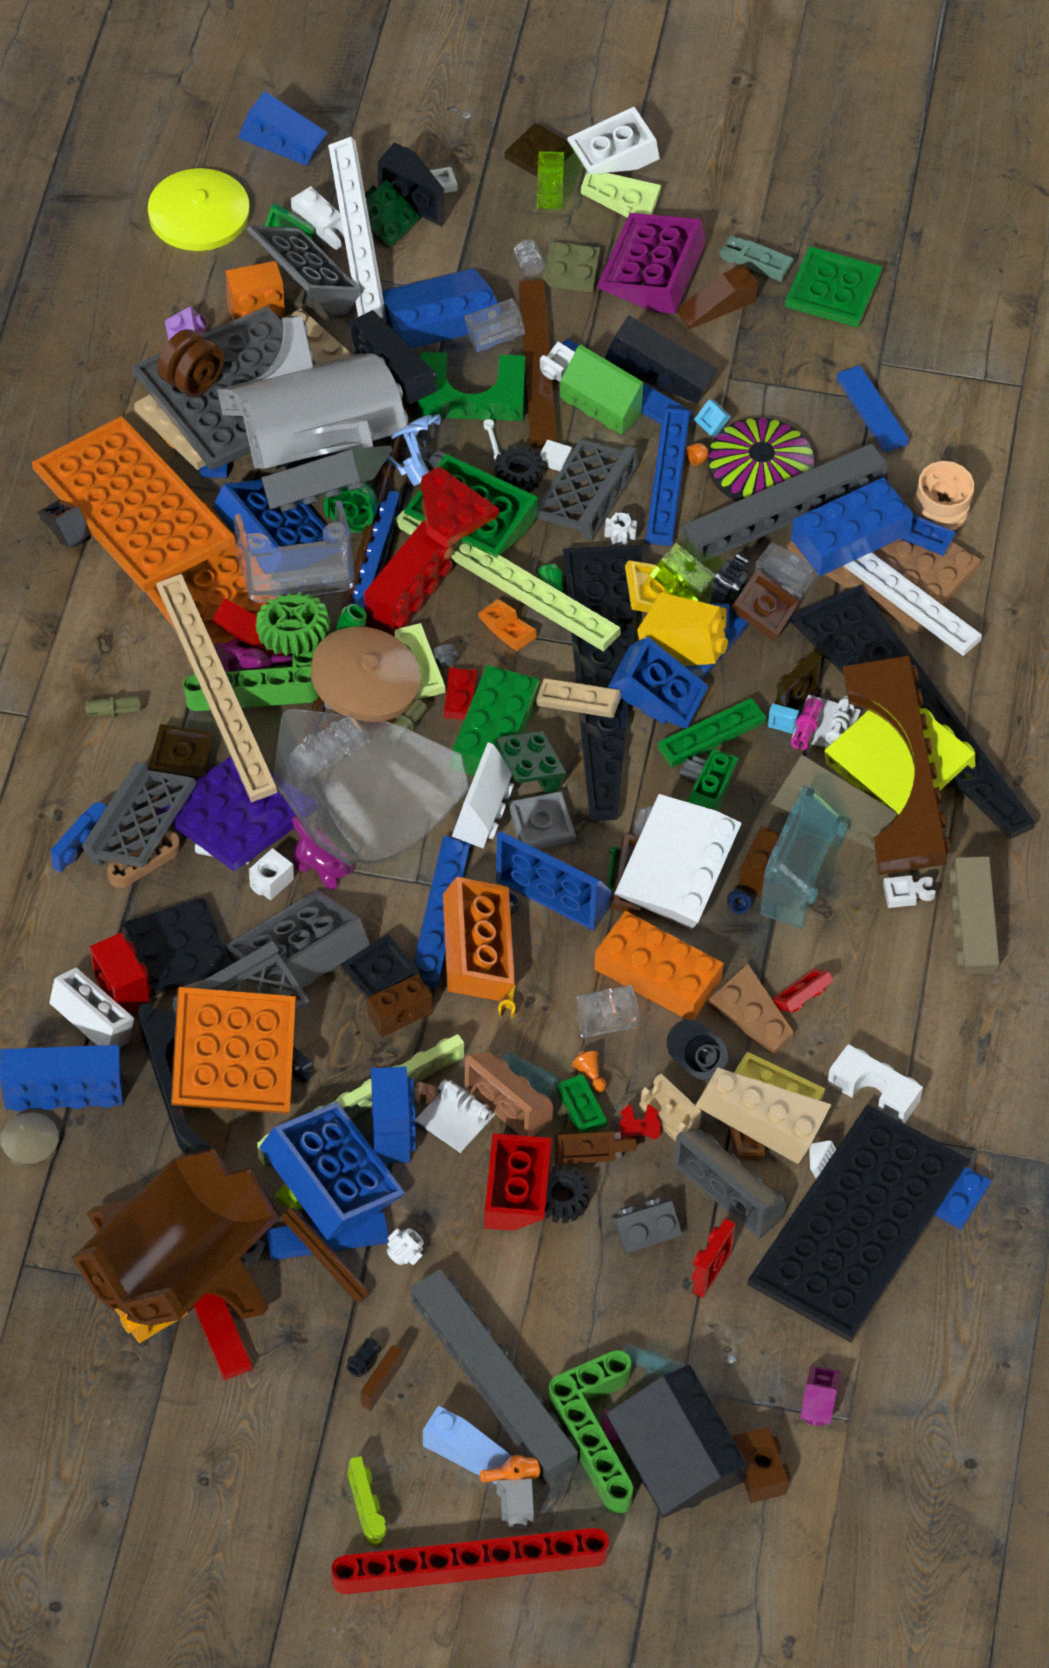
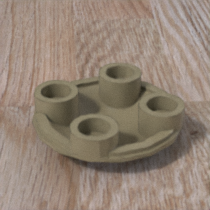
(29, 1139)

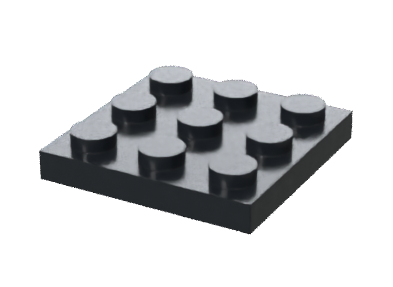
(178, 945)

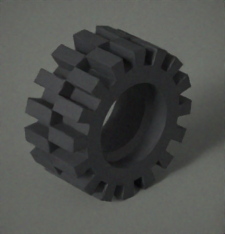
(520, 457)
(568, 1208)

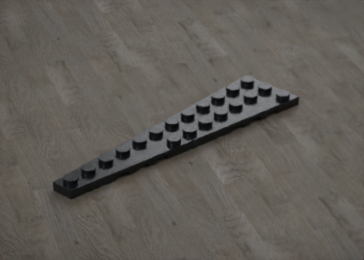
(855, 632)

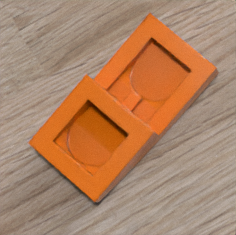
(504, 624)

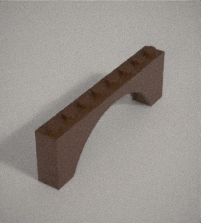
(916, 834)

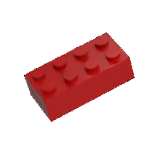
(406, 581)

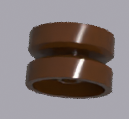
(190, 363)

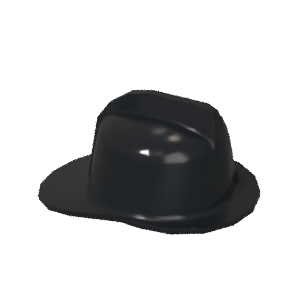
(697, 1049)

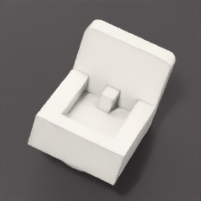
(556, 362)

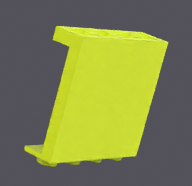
(880, 765)

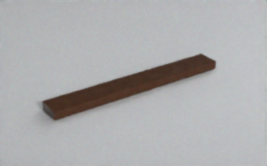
(535, 344)

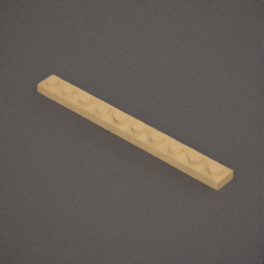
(216, 688)

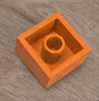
(255, 288)

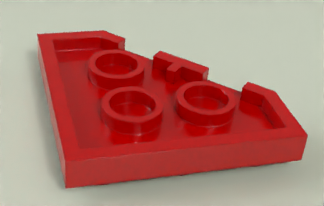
(452, 507)

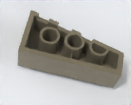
(862, 813)
(973, 915)

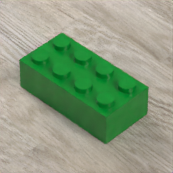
(497, 710)

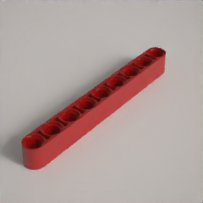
(481, 1550)

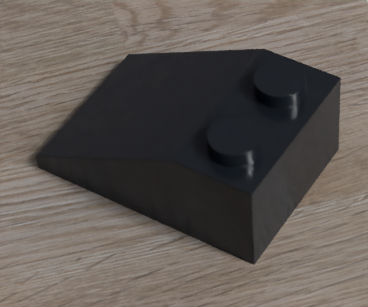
(413, 182)

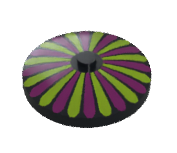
(757, 456)

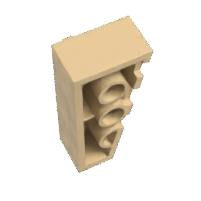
(764, 1112)

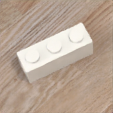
(91, 1009)

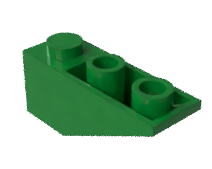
(713, 780)

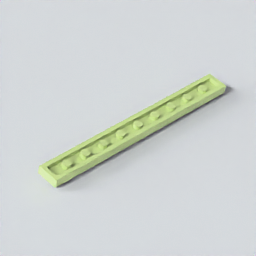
(529, 590)

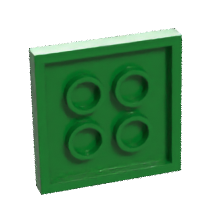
(833, 286)

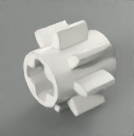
(620, 528)
(405, 1246)

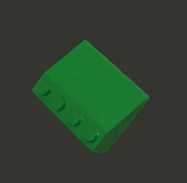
(516, 507)

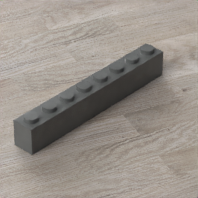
(782, 503)
(493, 1375)

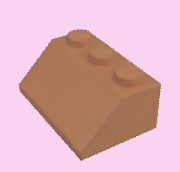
(507, 1094)

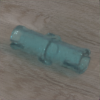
(652, 1361)

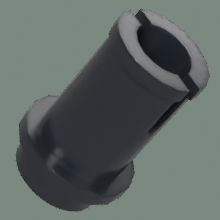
(360, 1362)

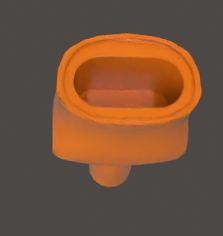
(513, 1468)

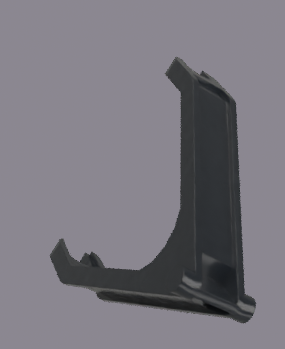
(158, 1035)

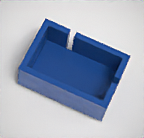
(393, 1114)

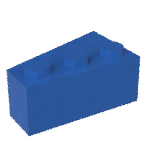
(281, 130)

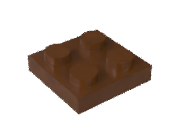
(765, 605)

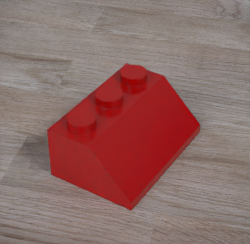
(516, 1181)

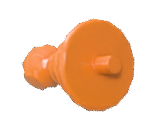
(588, 1065)

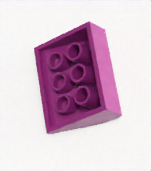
(654, 260)

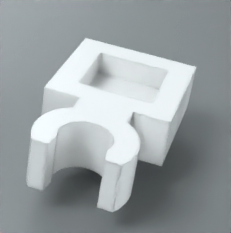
(904, 892)

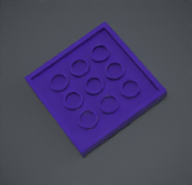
(226, 822)

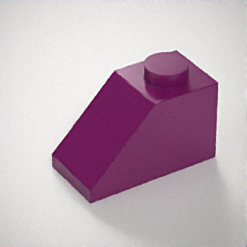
(820, 1395)

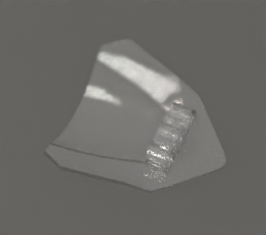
(364, 784)

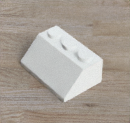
(484, 799)

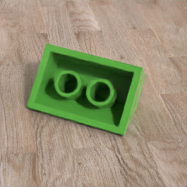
(602, 390)

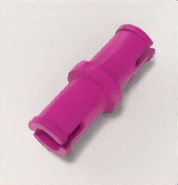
(806, 724)

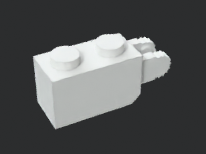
(320, 214)

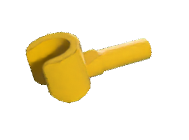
(508, 1003)

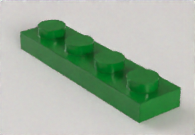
(711, 732)

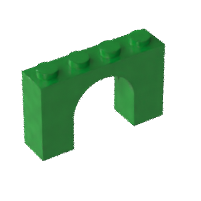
(500, 402)

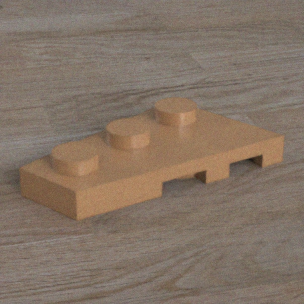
(752, 1011)

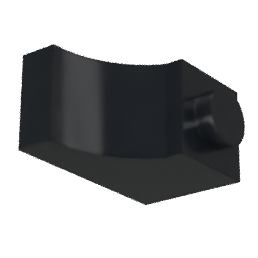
(65, 522)

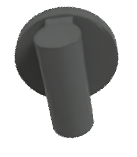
(692, 768)

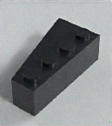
(374, 336)
(659, 361)

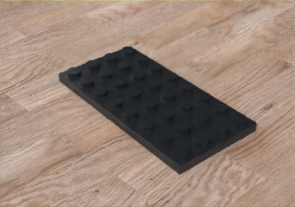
(858, 1223)

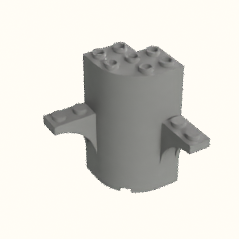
(316, 408)

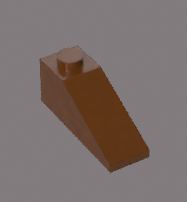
(721, 296)

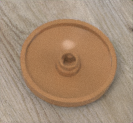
(365, 674)

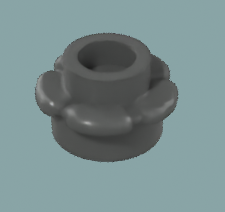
(445, 655)

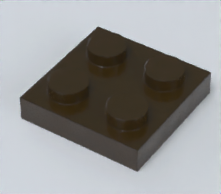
(526, 148)
(800, 683)
(181, 751)

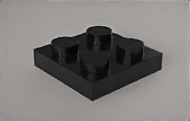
(379, 967)

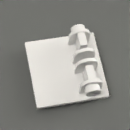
(832, 721)
(455, 1116)

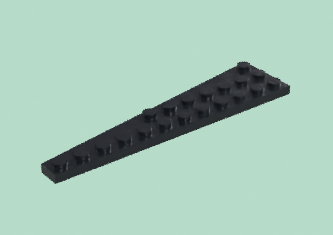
(599, 582)

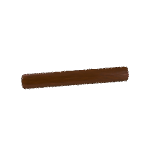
(325, 1255)

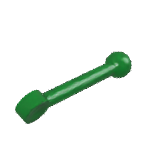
(613, 851)

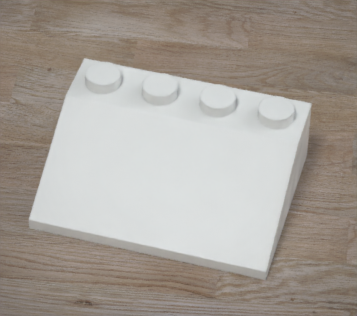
(677, 860)

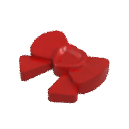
(649, 1126)

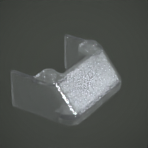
(305, 567)

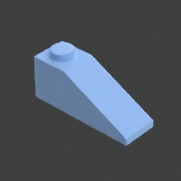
(462, 1442)

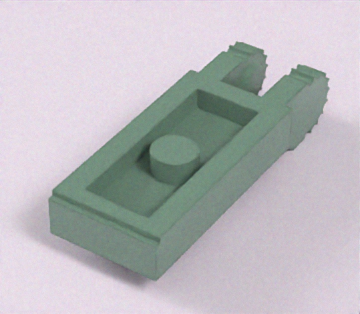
(756, 257)

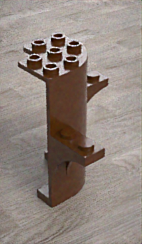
(178, 1242)

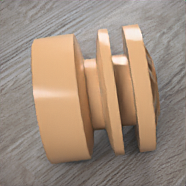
(944, 494)

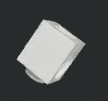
(271, 864)

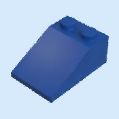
(658, 683)

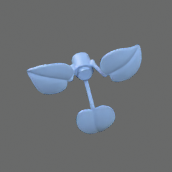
(414, 465)

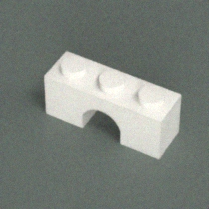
(858, 1070)

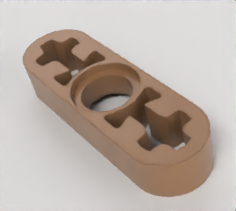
(131, 875)

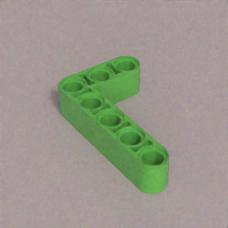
(262, 686)
(589, 1429)

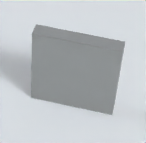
(542, 820)

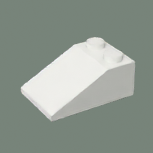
(616, 144)

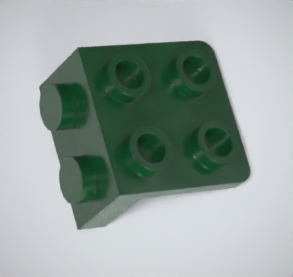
(389, 213)
(532, 759)

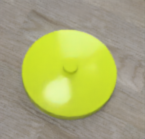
(198, 209)

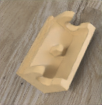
(674, 1108)

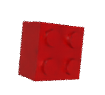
(120, 973)

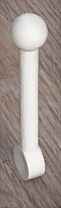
(489, 425)

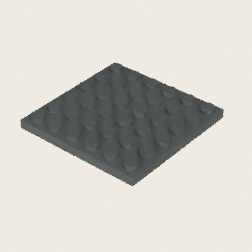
(248, 350)

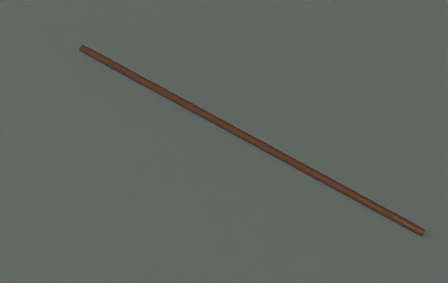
(368, 531)

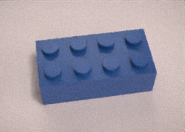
(851, 526)
(61, 1077)

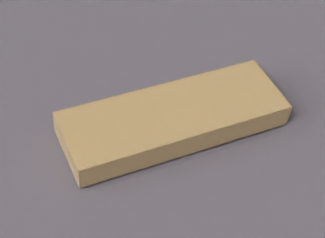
(578, 697)

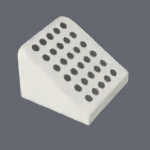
(820, 1155)

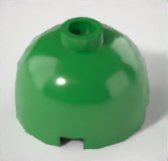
(359, 507)

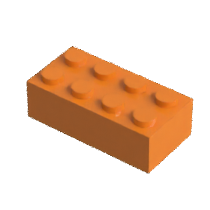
(478, 939)
(658, 966)

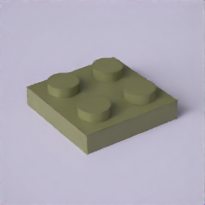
(571, 266)

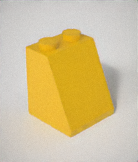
(685, 629)

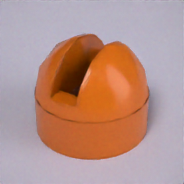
(697, 454)

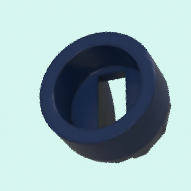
(744, 899)

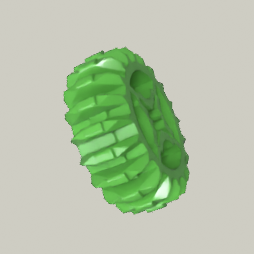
(292, 623)

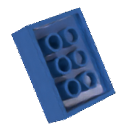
(436, 307)
(281, 528)
(551, 882)
(331, 1169)

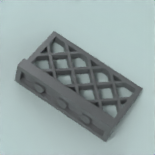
(605, 492)
(123, 810)
(247, 969)

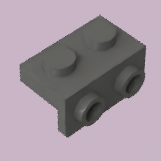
(646, 1225)

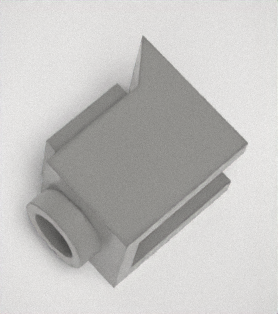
(516, 1502)

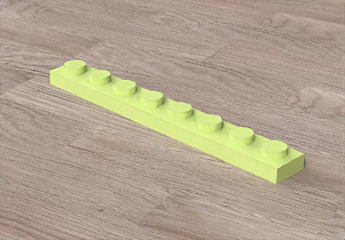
(419, 1067)

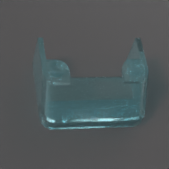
(799, 857)

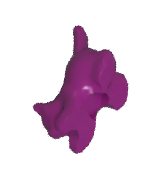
(241, 659)
(311, 855)

